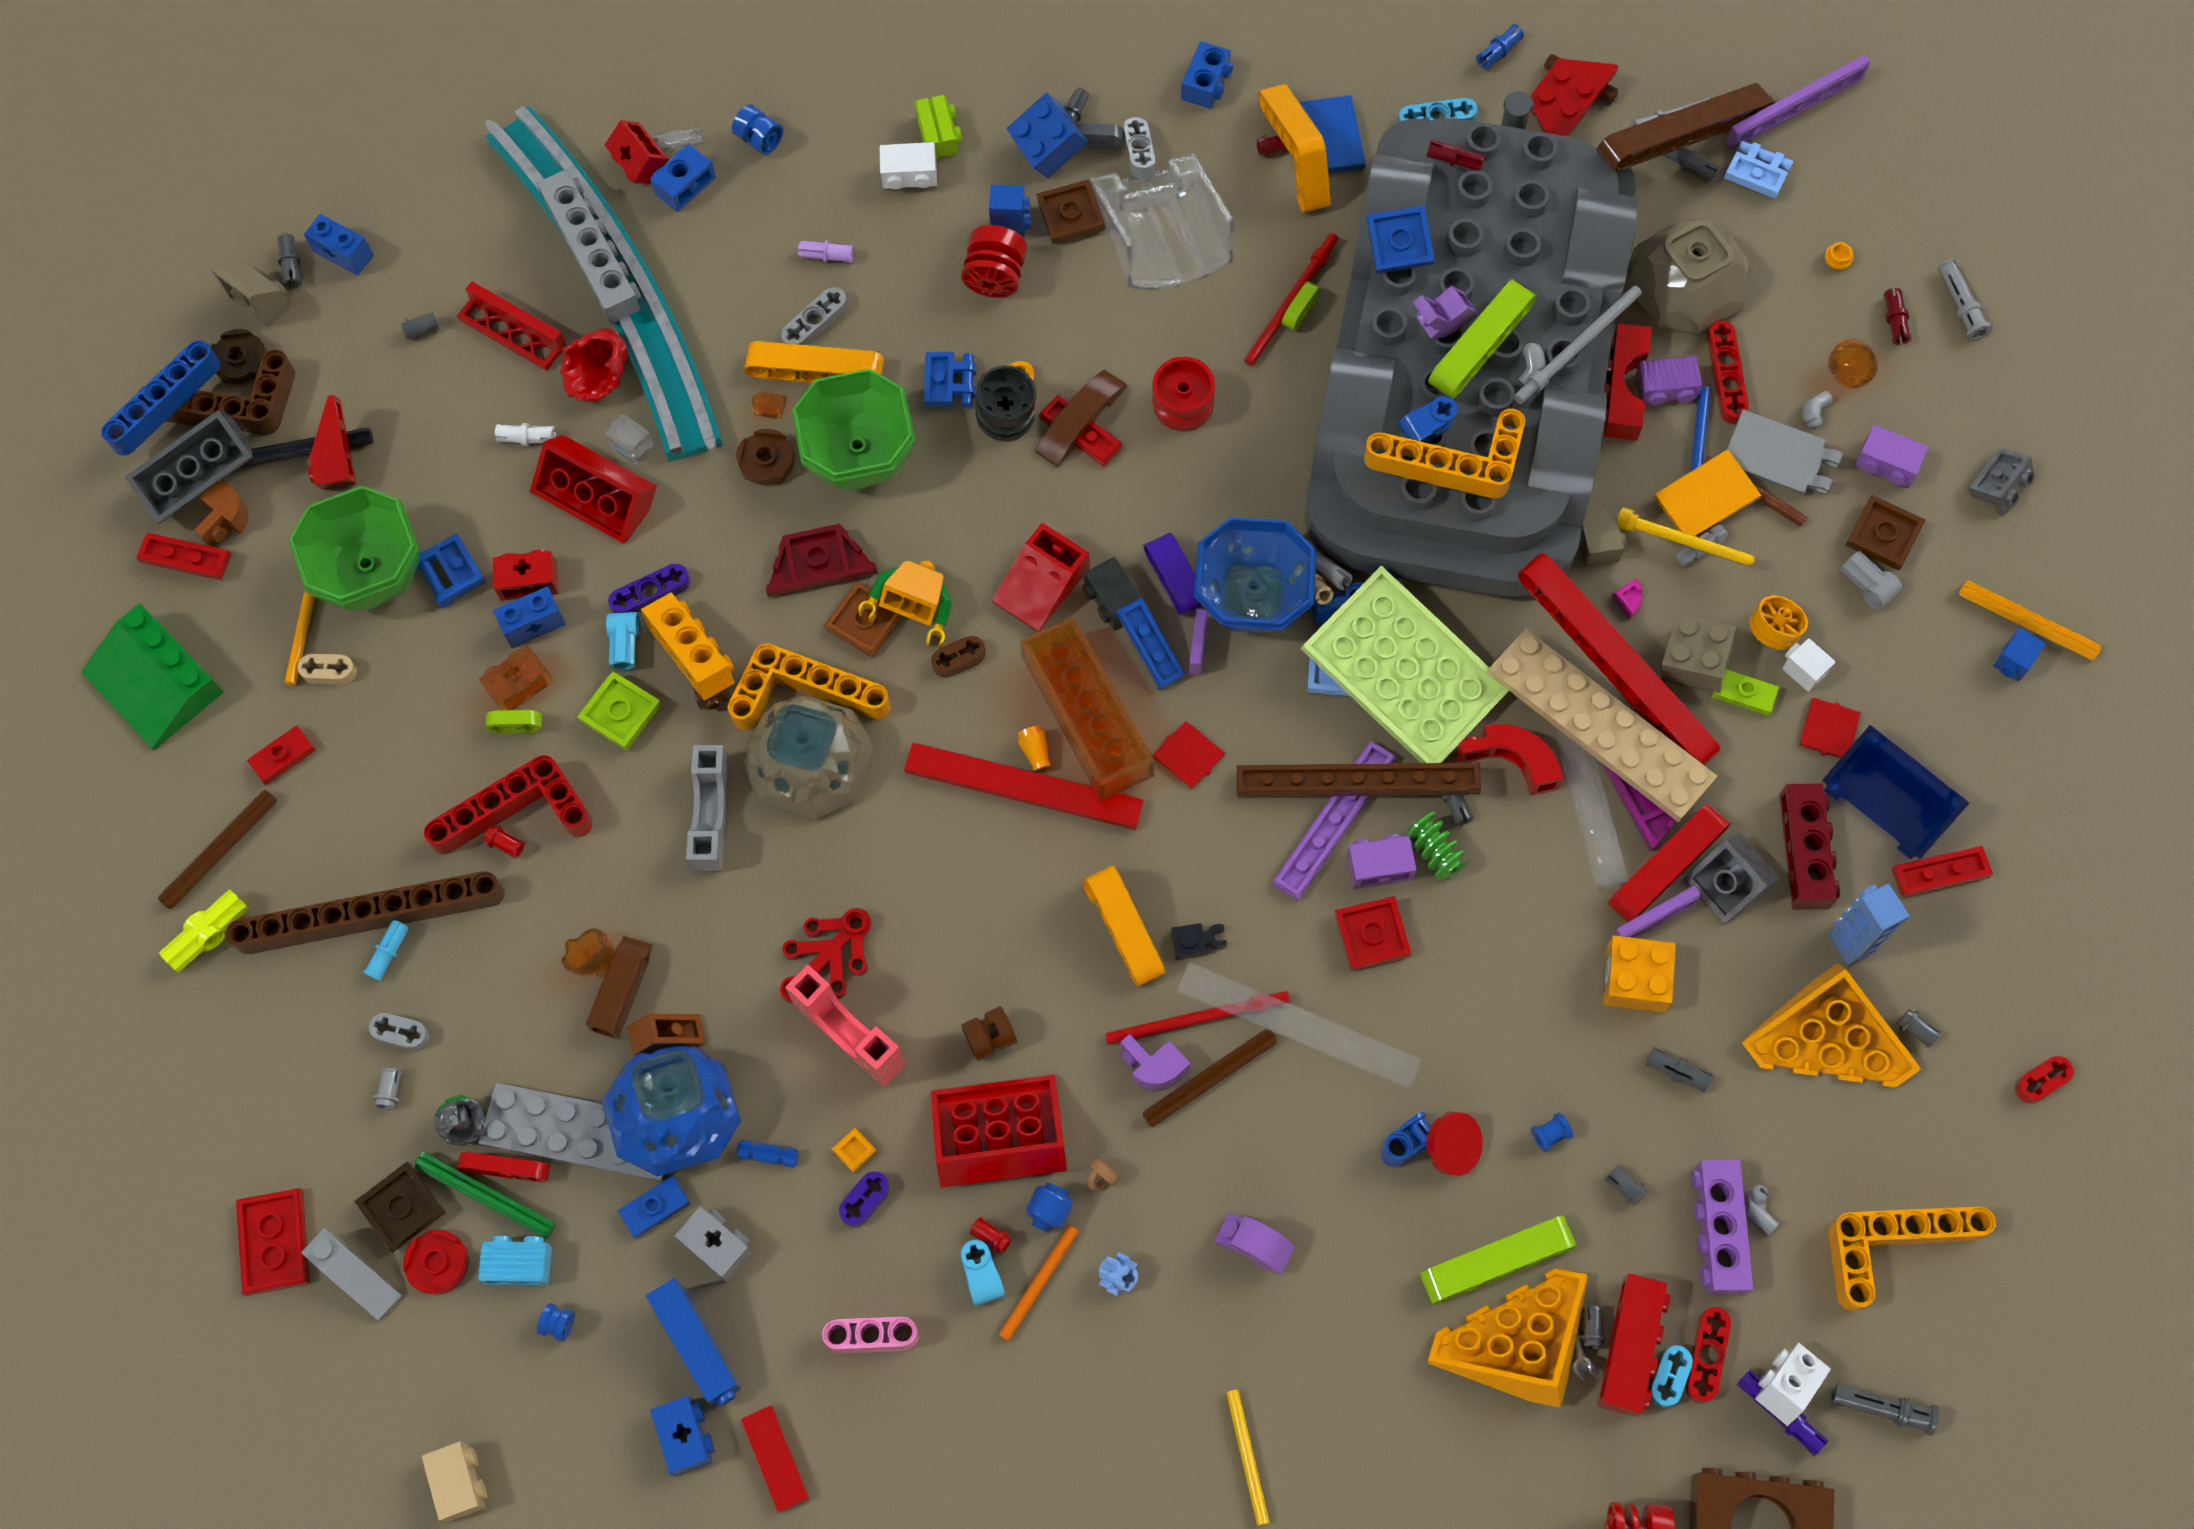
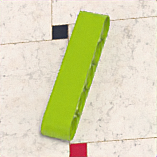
(1482, 339)
(1498, 1260)

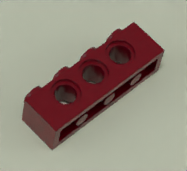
(1804, 890)

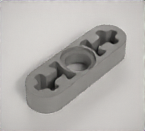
(1136, 155)
(816, 307)

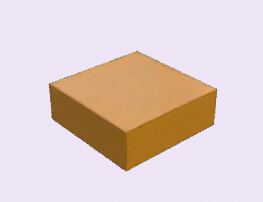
(854, 1150)

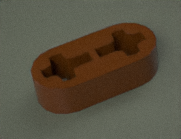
(958, 657)

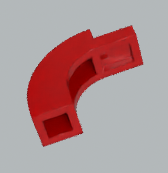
(1519, 747)

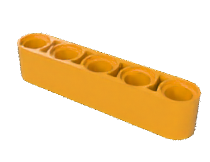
(806, 362)

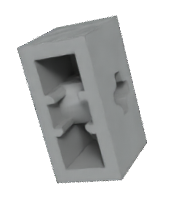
(723, 1259)

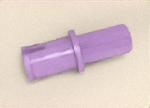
(826, 251)

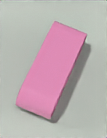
(856, 1327)

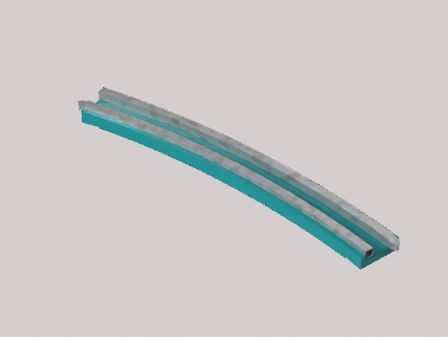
(650, 334)

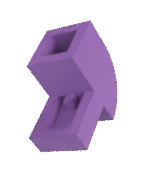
(1445, 313)
(1159, 1070)
(1256, 1242)

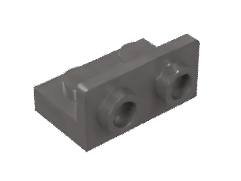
(2003, 479)

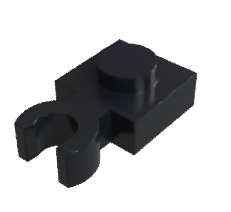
(1191, 940)

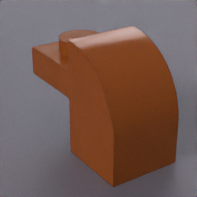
(226, 513)

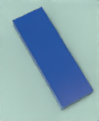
(1150, 643)

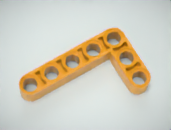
(1303, 144)
(1452, 460)
(803, 682)
(1895, 1234)

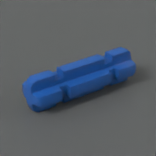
(767, 1153)

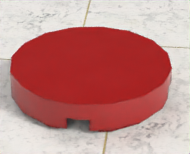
(1454, 1143)
(436, 1262)

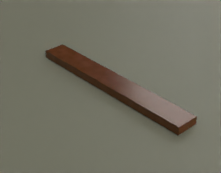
(1358, 779)

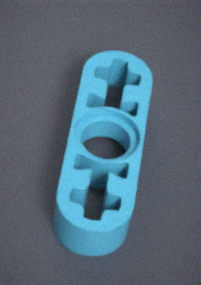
(1445, 107)

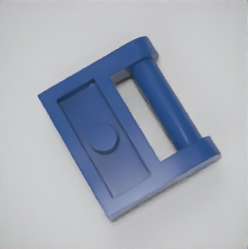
(456, 564)

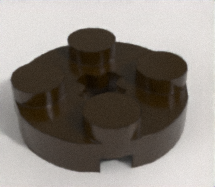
(227, 347)

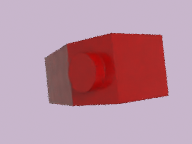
(331, 452)

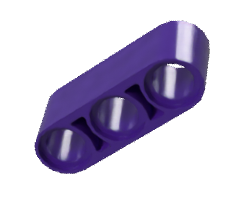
(1173, 572)

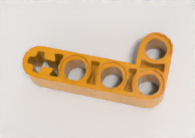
(1124, 925)

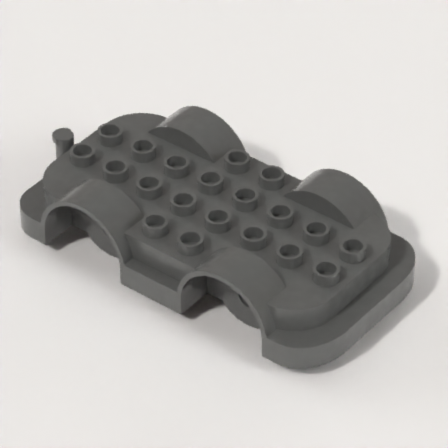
(1534, 215)

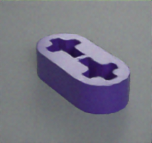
(858, 1194)

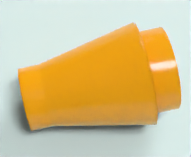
(1034, 745)

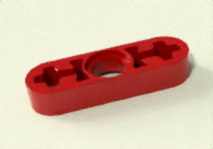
(503, 1167)
(1721, 1333)

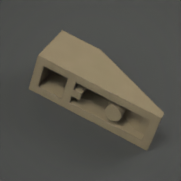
(1600, 536)

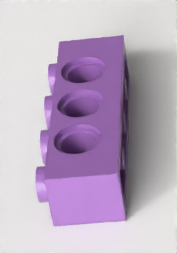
(1726, 1177)

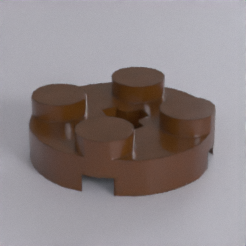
(766, 472)

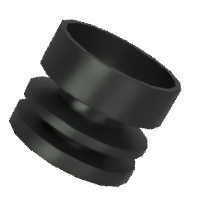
(1005, 389)

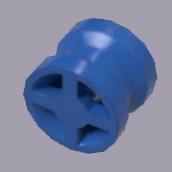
(555, 1322)

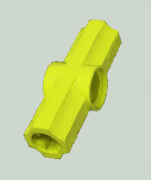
(203, 931)

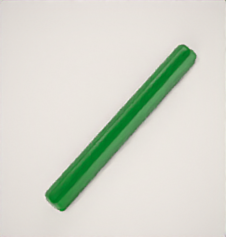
(484, 1195)

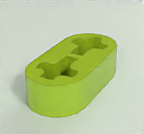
(1301, 305)
(513, 722)

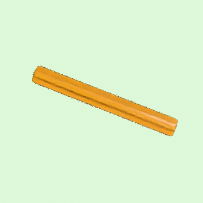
(2030, 620)

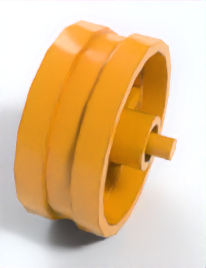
(1776, 626)

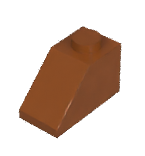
(665, 1031)

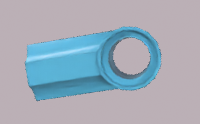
(623, 633)

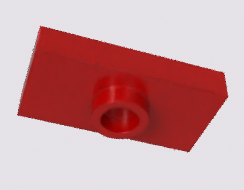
(281, 755)

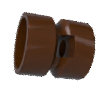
(978, 1036)

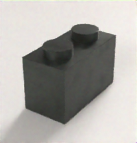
(1110, 590)

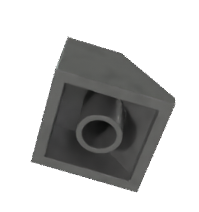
(1732, 878)

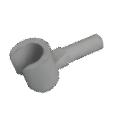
(1582, 1362)

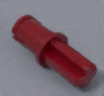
(1455, 155)

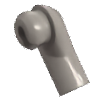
(1534, 359)
(1812, 409)
(1756, 1208)

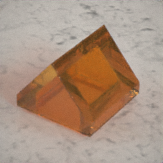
(769, 404)

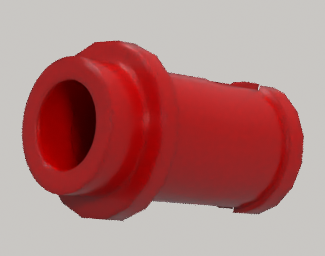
(501, 840)
(990, 1236)

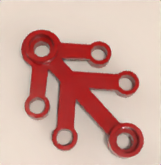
(831, 950)

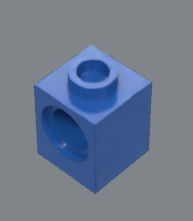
(2019, 654)

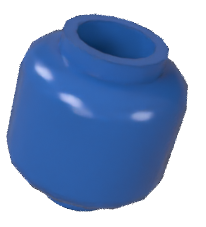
(1049, 1207)

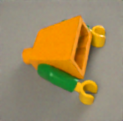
(914, 593)

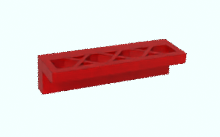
(513, 317)

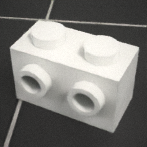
(908, 165)
(1792, 1383)

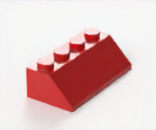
(592, 487)

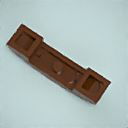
(1078, 415)

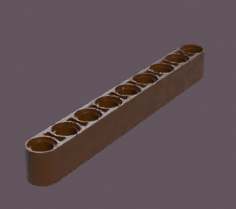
(1682, 127)
(352, 908)

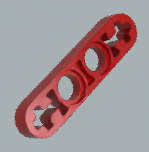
(1723, 372)

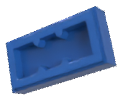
(654, 1207)

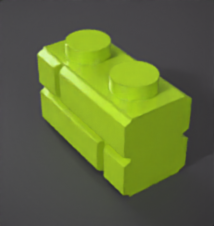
(936, 125)

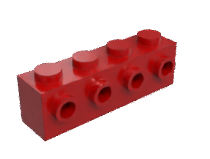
(1633, 1345)

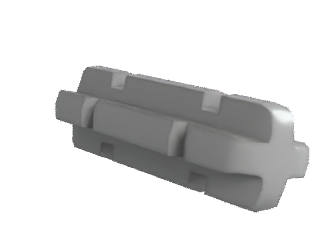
(1687, 554)

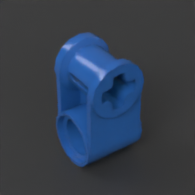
(1425, 423)
(1411, 1137)

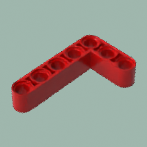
(509, 804)

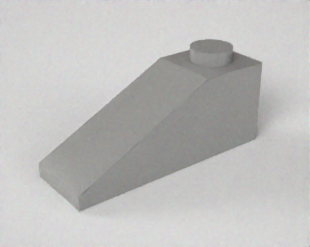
(351, 1273)

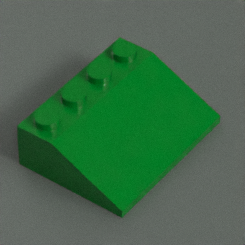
(149, 677)

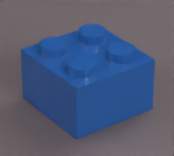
(1047, 135)

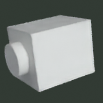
(1807, 664)

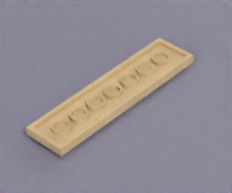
(1602, 725)

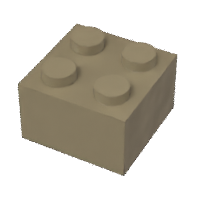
(1698, 653)

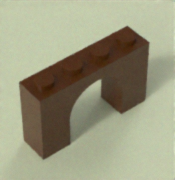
(1717, 1497)

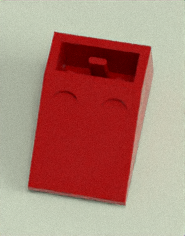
(1042, 577)

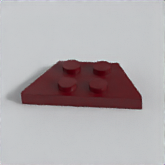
(816, 560)

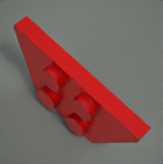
(1569, 93)

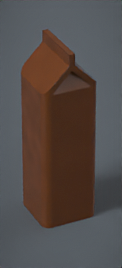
(619, 988)

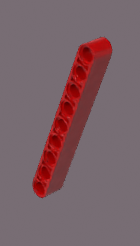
(1616, 657)

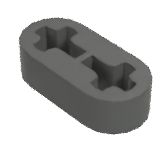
(1102, 136)

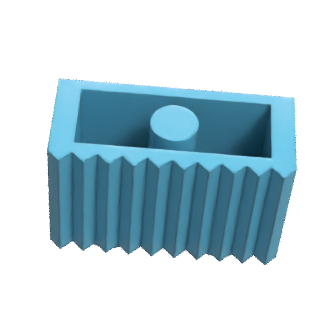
(515, 1262)

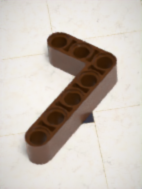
(249, 408)

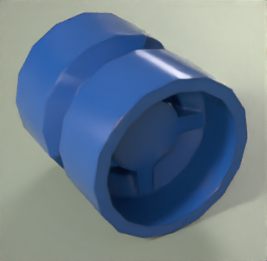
(757, 129)

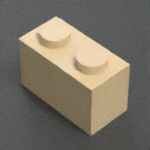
(454, 1481)

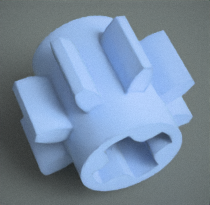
(1118, 1274)

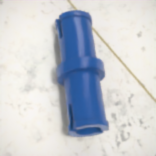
(1500, 46)

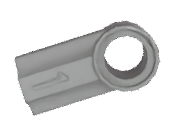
(1876, 586)

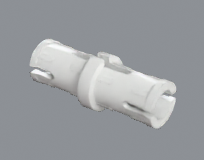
(524, 433)

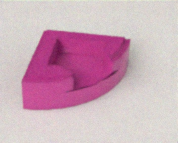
(1629, 598)

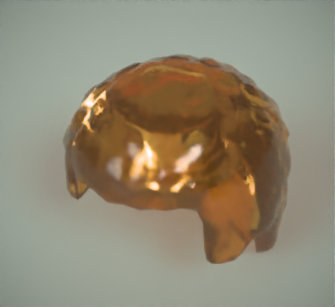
(1852, 363)
(589, 953)

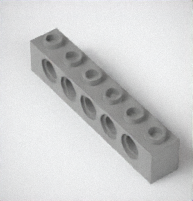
(615, 302)

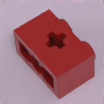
(635, 151)
(524, 573)

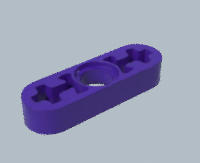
(651, 579)

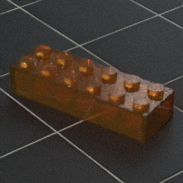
(1087, 709)

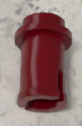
(1269, 145)

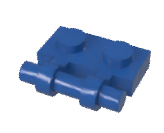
(939, 379)

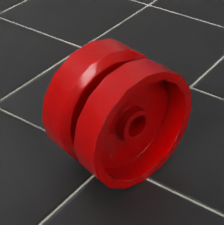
(1183, 393)

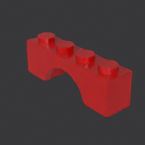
(1623, 410)

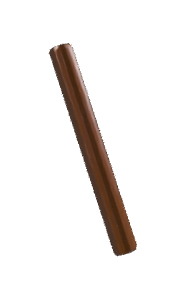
(217, 849)
(1209, 1077)

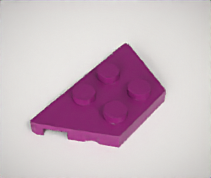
(1649, 818)

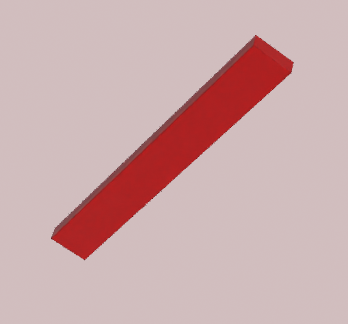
(1022, 786)

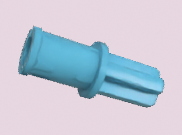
(386, 950)

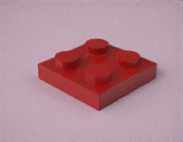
(1372, 933)

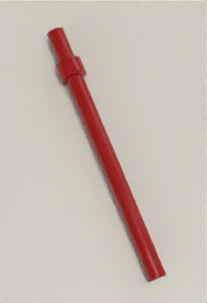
(1318, 259)
(1177, 1022)

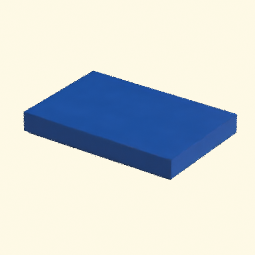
(1339, 128)

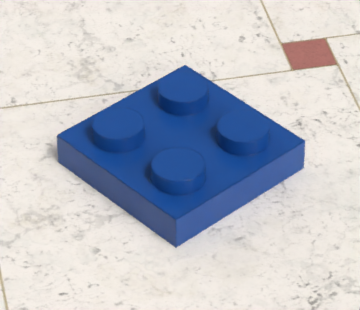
(1400, 239)

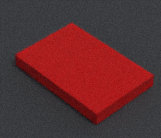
(272, 1242)

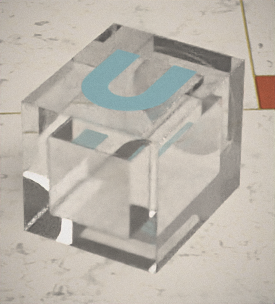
(628, 439)

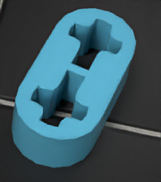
(1677, 1379)

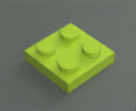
(619, 711)

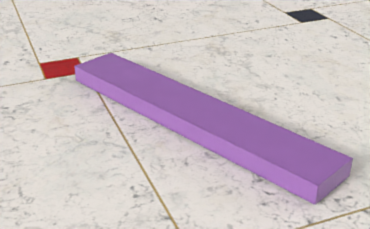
(1798, 102)
(1325, 832)

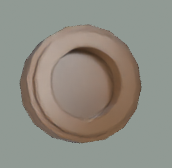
(1107, 1175)

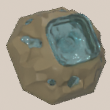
(812, 775)

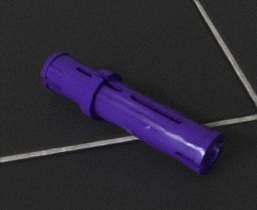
(1799, 1428)

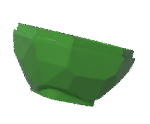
(852, 412)
(345, 535)

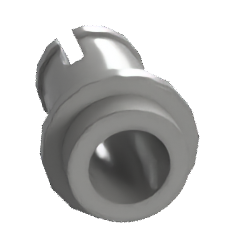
(388, 1088)

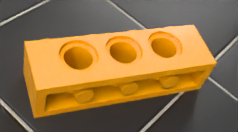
(688, 645)

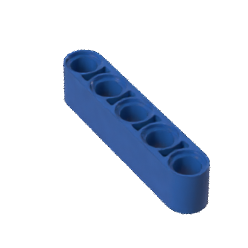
(147, 401)

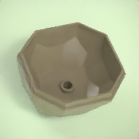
(1689, 290)

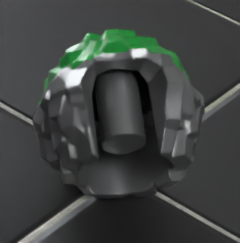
(459, 1120)

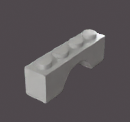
(707, 830)

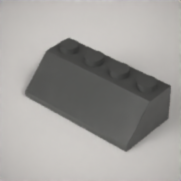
(190, 466)

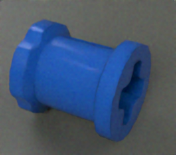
(1551, 1132)

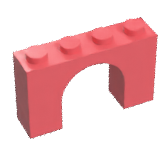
(868, 1048)

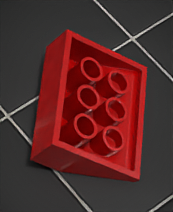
(997, 1131)

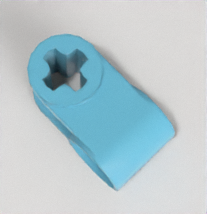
(982, 1278)

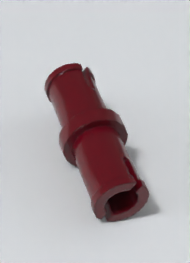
(1897, 316)

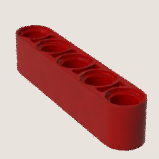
(1668, 863)

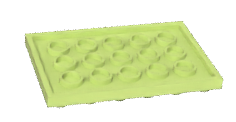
(1405, 668)

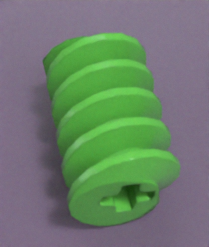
(1436, 848)

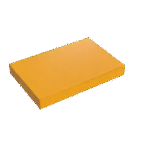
(1707, 495)

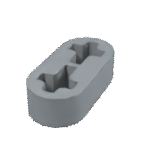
(401, 1025)

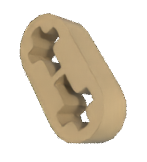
(326, 673)

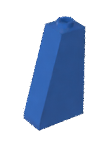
(694, 1342)

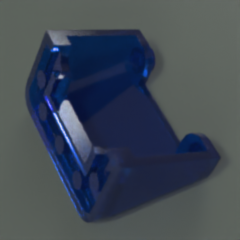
(1895, 792)

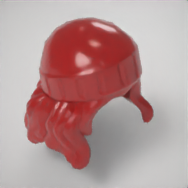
(593, 365)

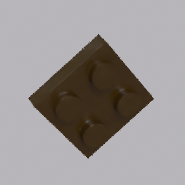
(399, 1207)

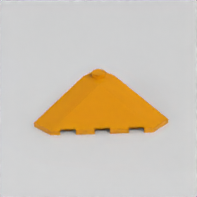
(1832, 1031)
(1521, 1344)

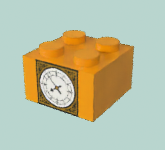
(1639, 974)

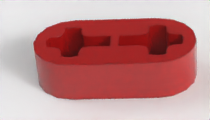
(2040, 1073)

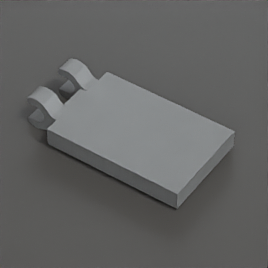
(1781, 454)

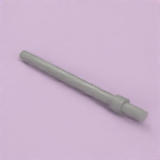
(1540, 379)

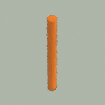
(1038, 1283)

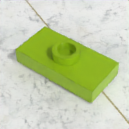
(1747, 693)

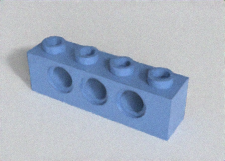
(1868, 923)

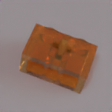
(530, 680)

